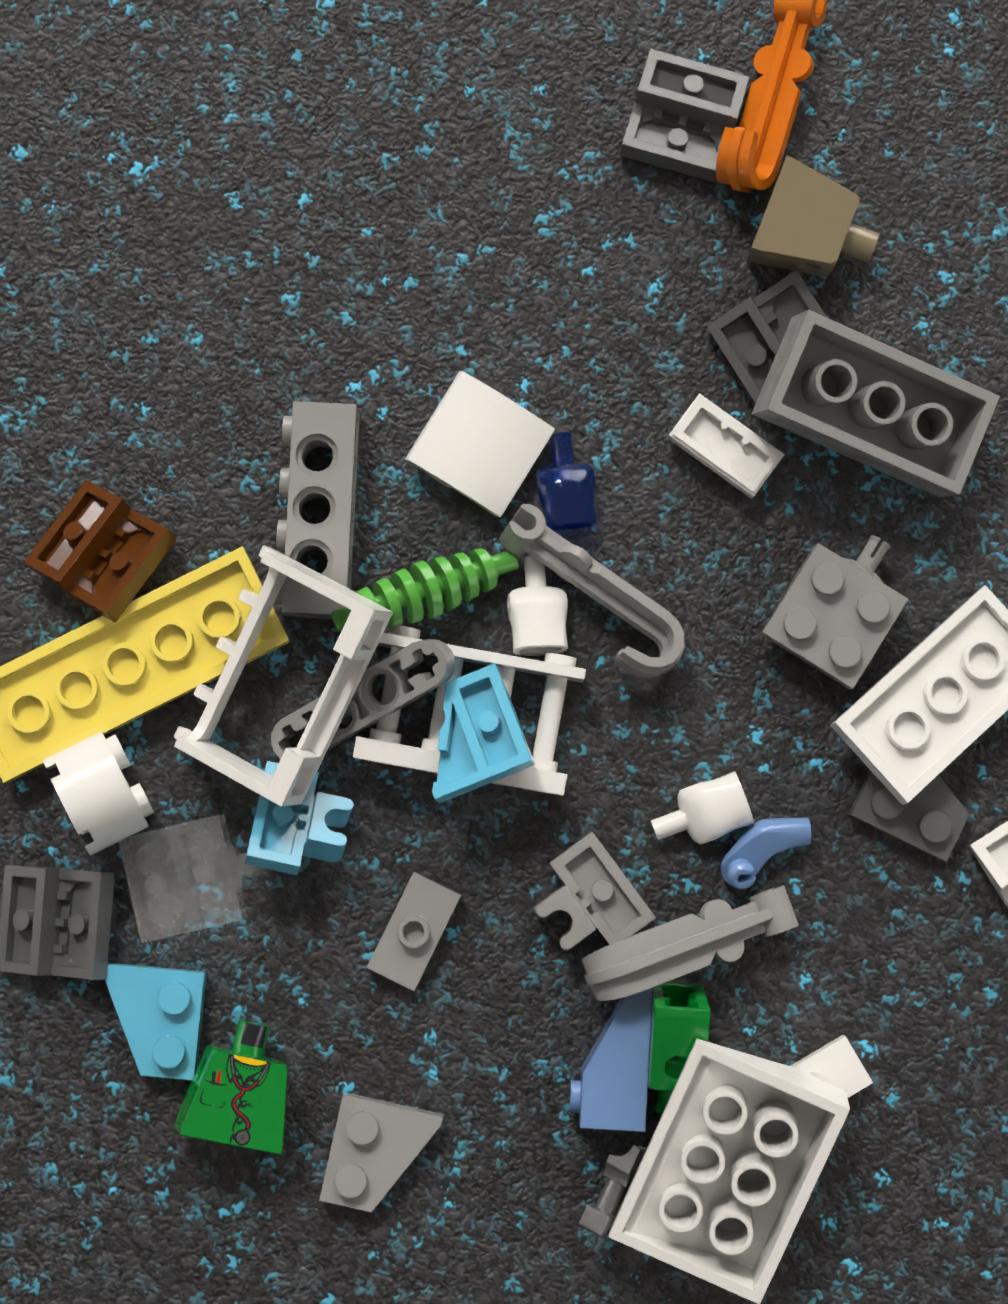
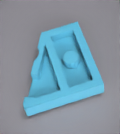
(479, 735)
(160, 1016)

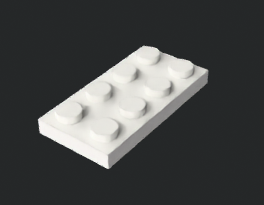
(933, 699)

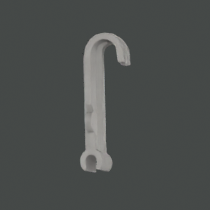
(573, 564)
(685, 944)

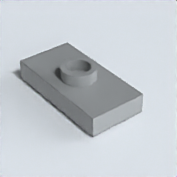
(414, 931)

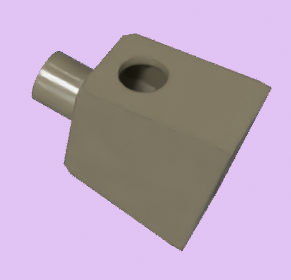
(809, 223)

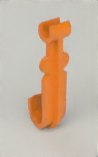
(754, 151)

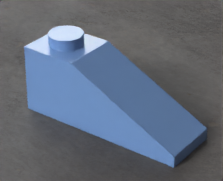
(616, 1070)

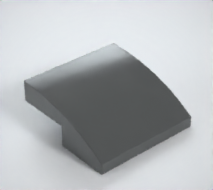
(682, 114)
(756, 327)
(56, 921)

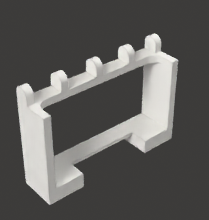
(356, 648)

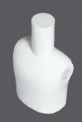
(537, 614)
(707, 810)

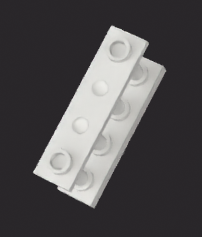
(384, 741)

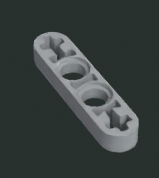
(364, 705)

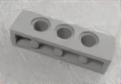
(337, 429)

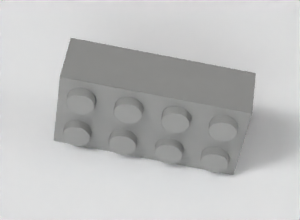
(875, 404)

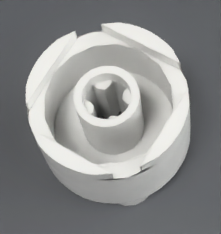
(98, 792)

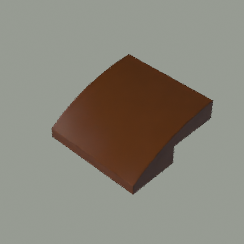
(100, 550)

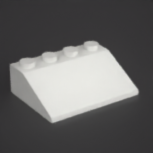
(731, 1167)

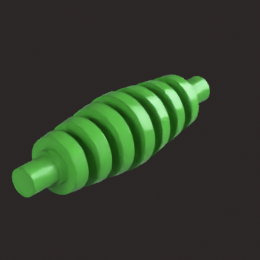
(434, 586)

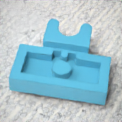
(293, 831)

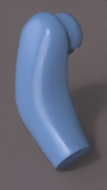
(759, 845)

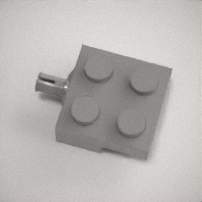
(836, 612)

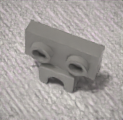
(594, 895)

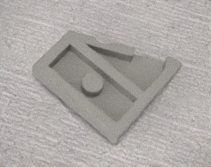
(373, 1149)

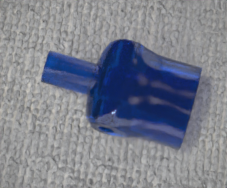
(566, 488)

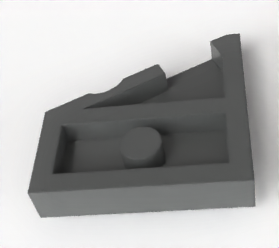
(926, 822)

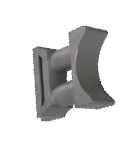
(620, 1174)

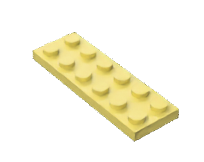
(128, 667)

